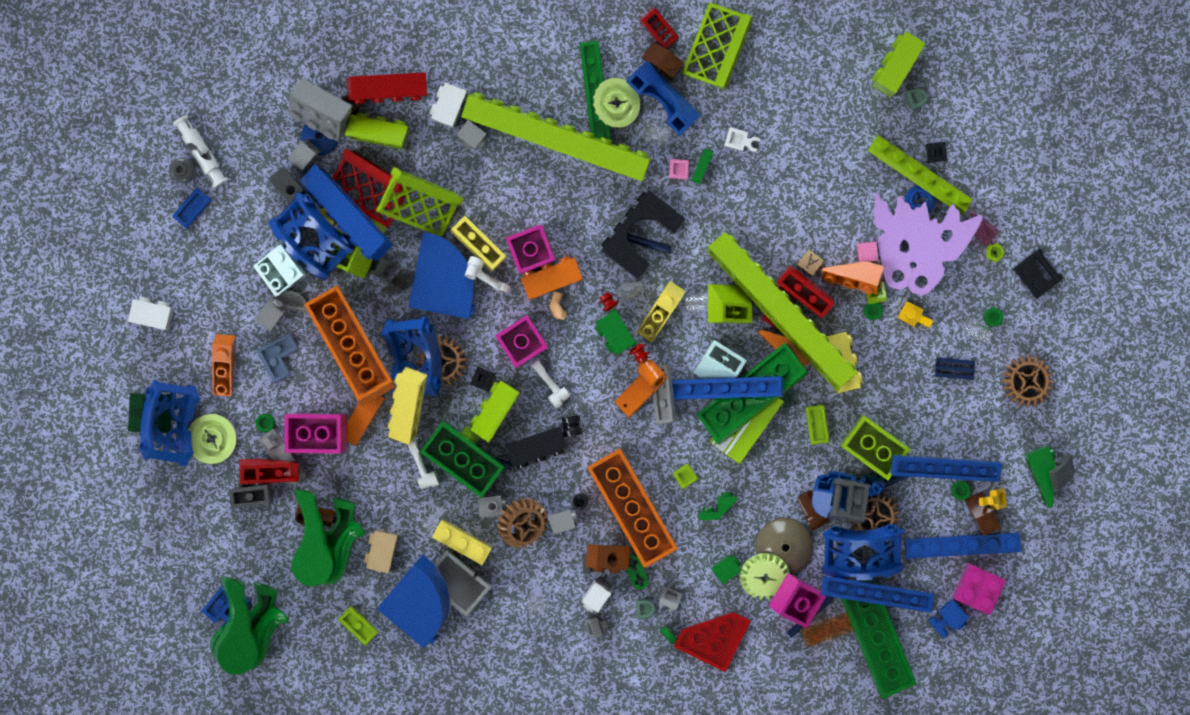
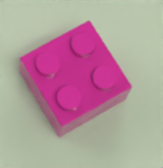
(530, 249)
(521, 341)
(978, 589)
(797, 600)

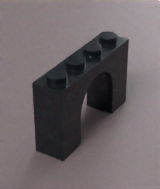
(650, 208)

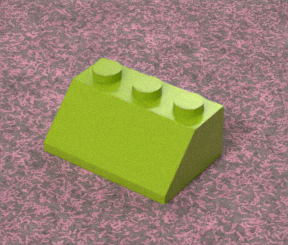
(378, 131)
(355, 262)
(494, 410)

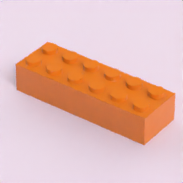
(349, 345)
(632, 507)

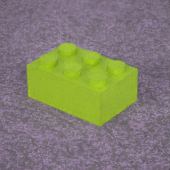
(897, 63)
(873, 446)

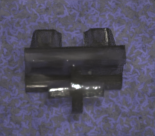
(399, 282)

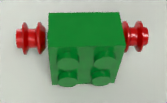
(616, 332)

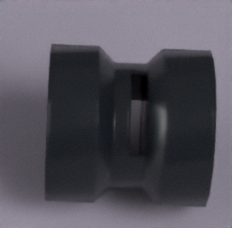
(571, 430)

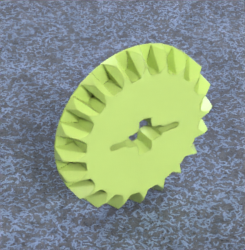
(623, 92)
(225, 439)
(756, 567)

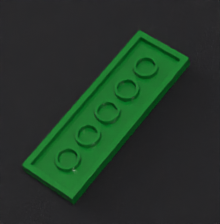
(728, 415)
(880, 646)

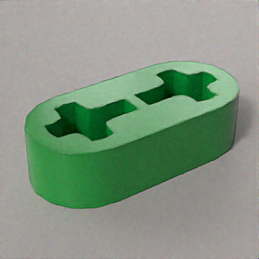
(702, 166)
(640, 569)

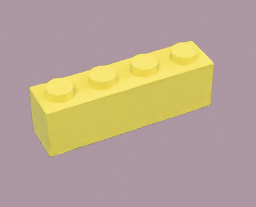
(407, 405)

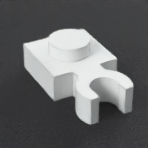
(738, 139)

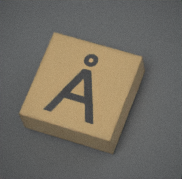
(810, 262)

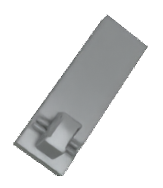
(664, 399)
(275, 448)

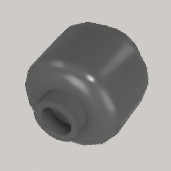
(182, 170)

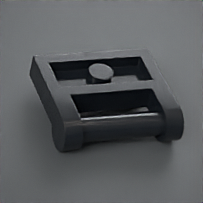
(1032, 276)

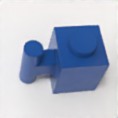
(951, 615)

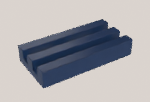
(970, 370)

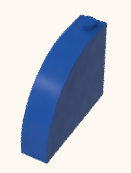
(441, 279)
(419, 602)

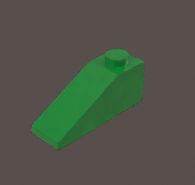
(1040, 463)

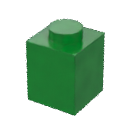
(726, 568)

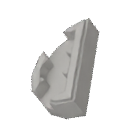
(292, 300)

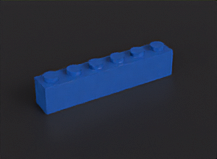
(346, 213)

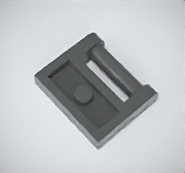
(855, 502)

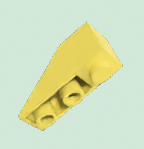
(661, 311)

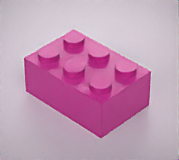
(315, 433)

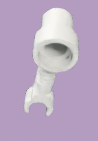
(474, 270)
(559, 395)
(427, 479)

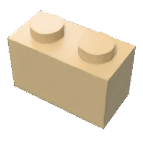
(382, 551)

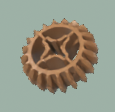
(458, 360)
(1022, 388)
(875, 508)
(520, 517)

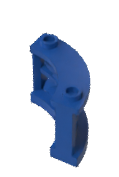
(316, 263)
(425, 341)
(182, 443)
(854, 539)

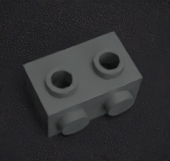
(250, 495)

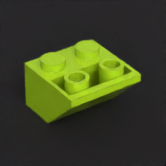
(728, 305)

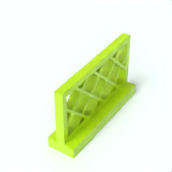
(733, 51)
(422, 186)

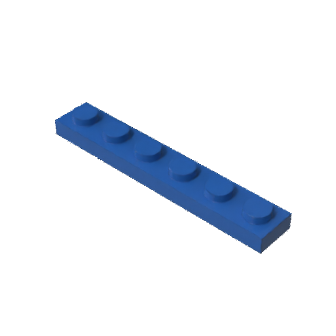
(728, 388)
(946, 468)
(962, 545)
(877, 594)

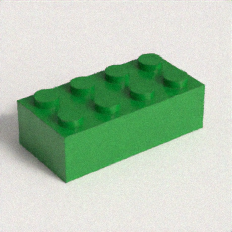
(462, 458)

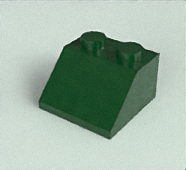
(136, 406)

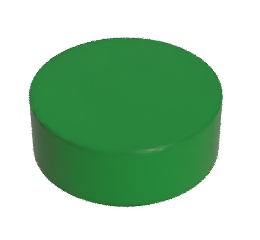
(873, 311)
(993, 317)
(265, 423)
(961, 490)
(668, 635)

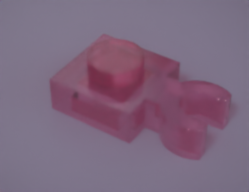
(985, 231)

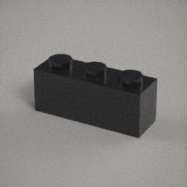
(536, 447)

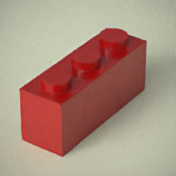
(805, 291)

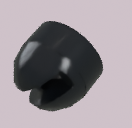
(578, 503)

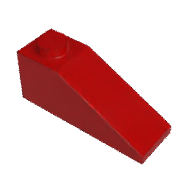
(267, 471)

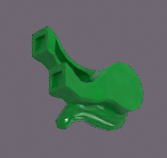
(322, 553)
(246, 635)

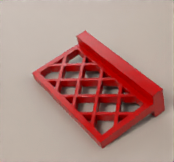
(372, 171)

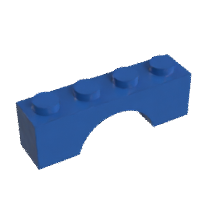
(650, 82)

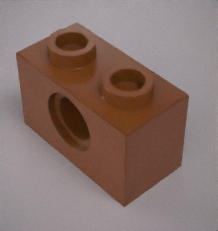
(617, 558)

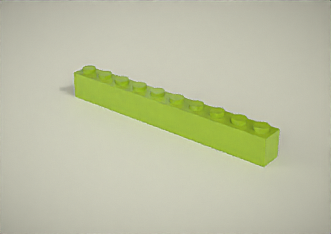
(556, 137)
(781, 311)

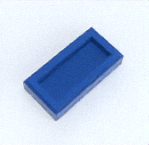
(191, 208)

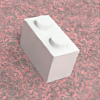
(448, 105)
(151, 314)
(595, 596)

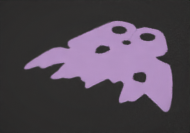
(924, 242)

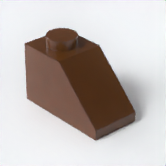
(663, 60)
(982, 515)

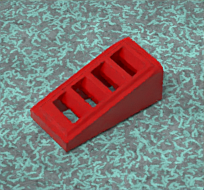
(654, 12)

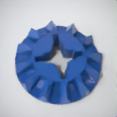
(912, 196)
(877, 483)

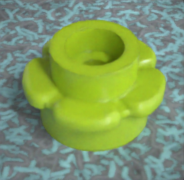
(999, 252)

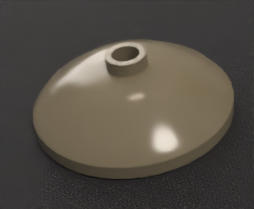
(788, 532)

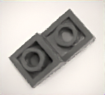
(1063, 472)

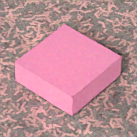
(679, 169)
(867, 252)

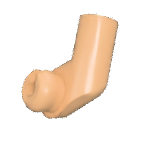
(556, 308)

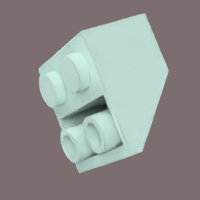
(281, 270)
(719, 363)

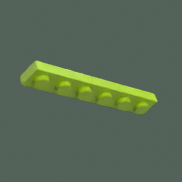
(919, 174)

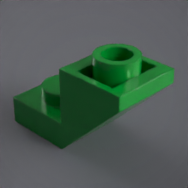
(724, 502)

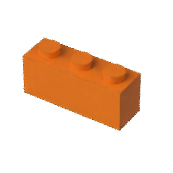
(551, 277)

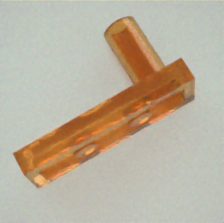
(826, 630)

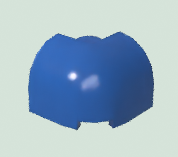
(824, 492)

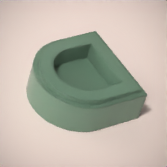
(916, 97)
(645, 608)

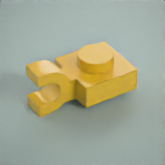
(912, 314)
(996, 499)

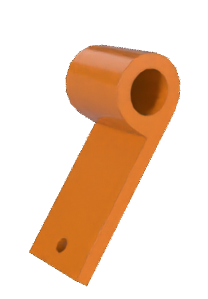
(647, 383)

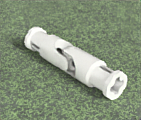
(193, 140)

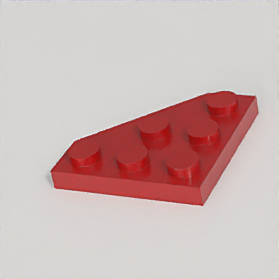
(714, 639)

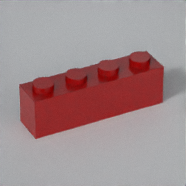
(386, 87)

